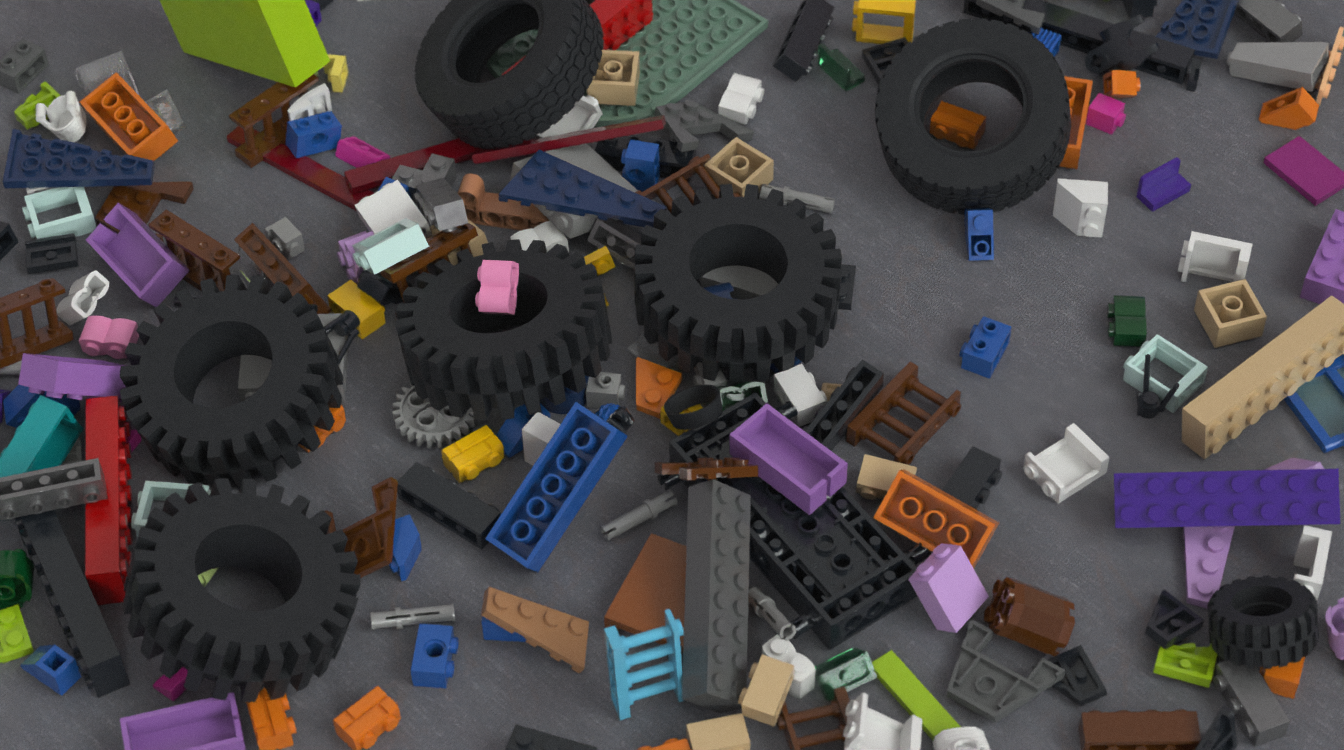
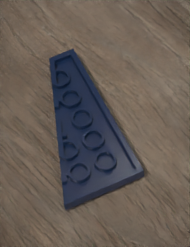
(1200, 25)
(62, 163)
(575, 191)

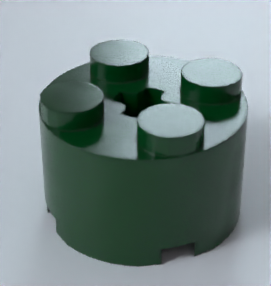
(15, 578)

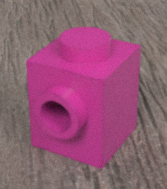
(1106, 113)

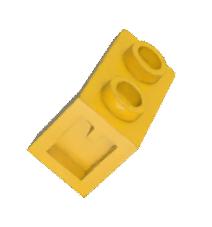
(602, 261)

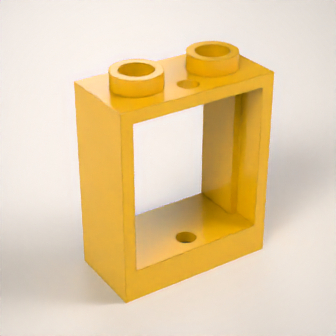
(879, 33)

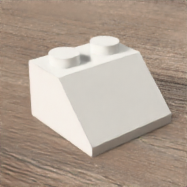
(1081, 206)

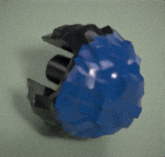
(616, 416)

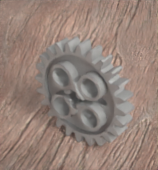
(426, 424)

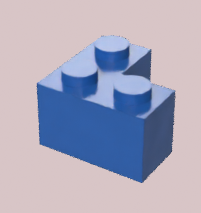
(20, 400)

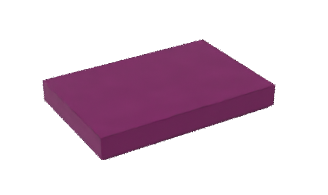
(1306, 170)

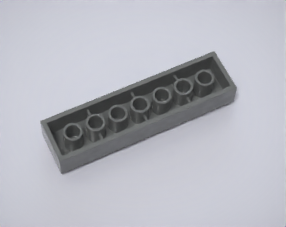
(716, 596)

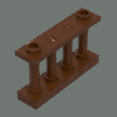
(260, 109)
(694, 166)
(438, 248)
(196, 250)
(277, 266)
(33, 340)
(891, 397)
(835, 708)

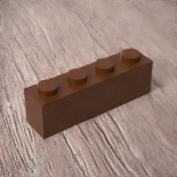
(1139, 730)

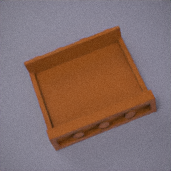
(650, 588)

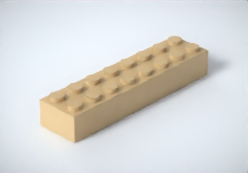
(1264, 379)

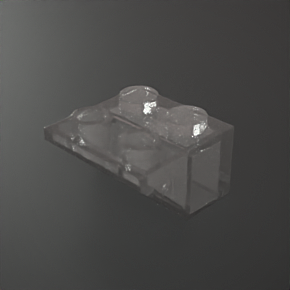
(98, 71)

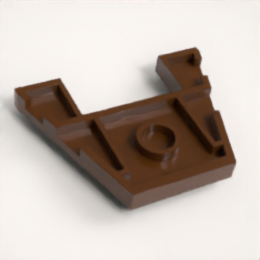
(144, 199)
(709, 468)
(374, 535)

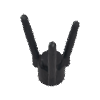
(344, 325)
(1148, 402)

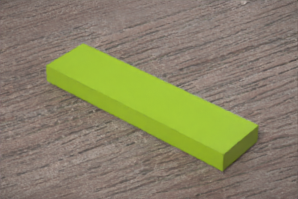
(912, 694)

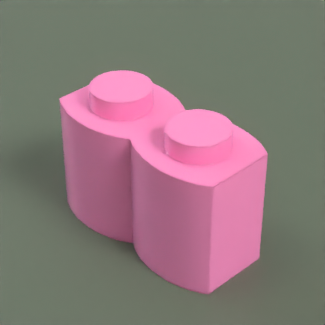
(497, 287)
(108, 336)

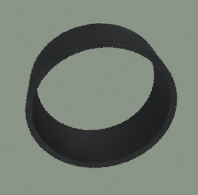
(690, 397)

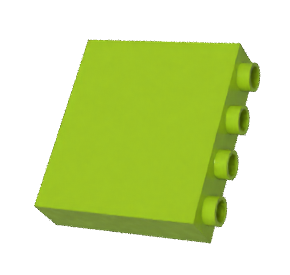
(251, 35)

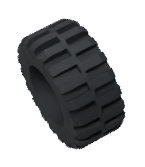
(1263, 622)

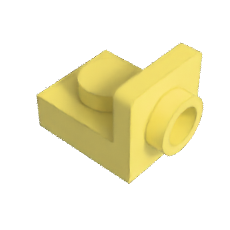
(337, 72)

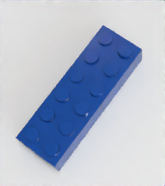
(556, 487)

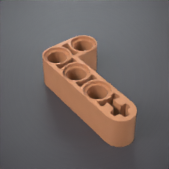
(487, 210)

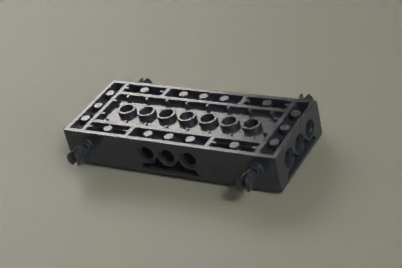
(800, 561)

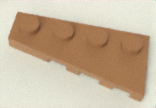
(540, 625)

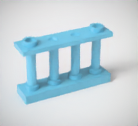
(619, 663)

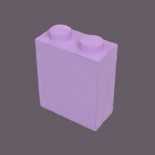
(948, 587)

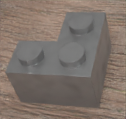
(435, 168)

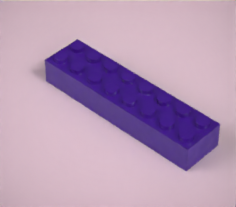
(1227, 498)

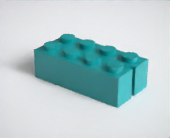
(41, 439)

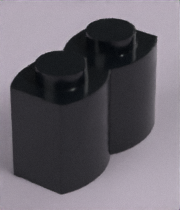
(379, 288)

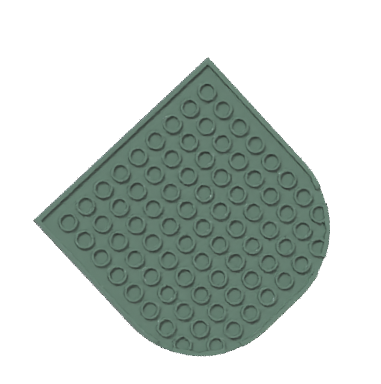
(675, 51)

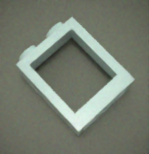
(53, 198)
(389, 246)
(1192, 370)
(156, 491)

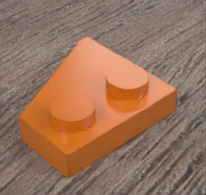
(654, 386)

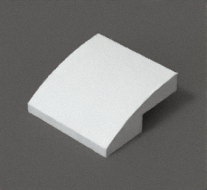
(311, 103)

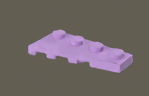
(1205, 561)

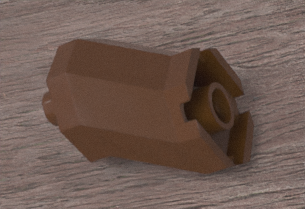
(1030, 616)

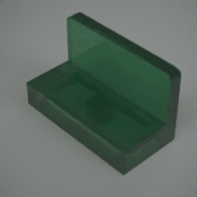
(839, 68)
(844, 670)

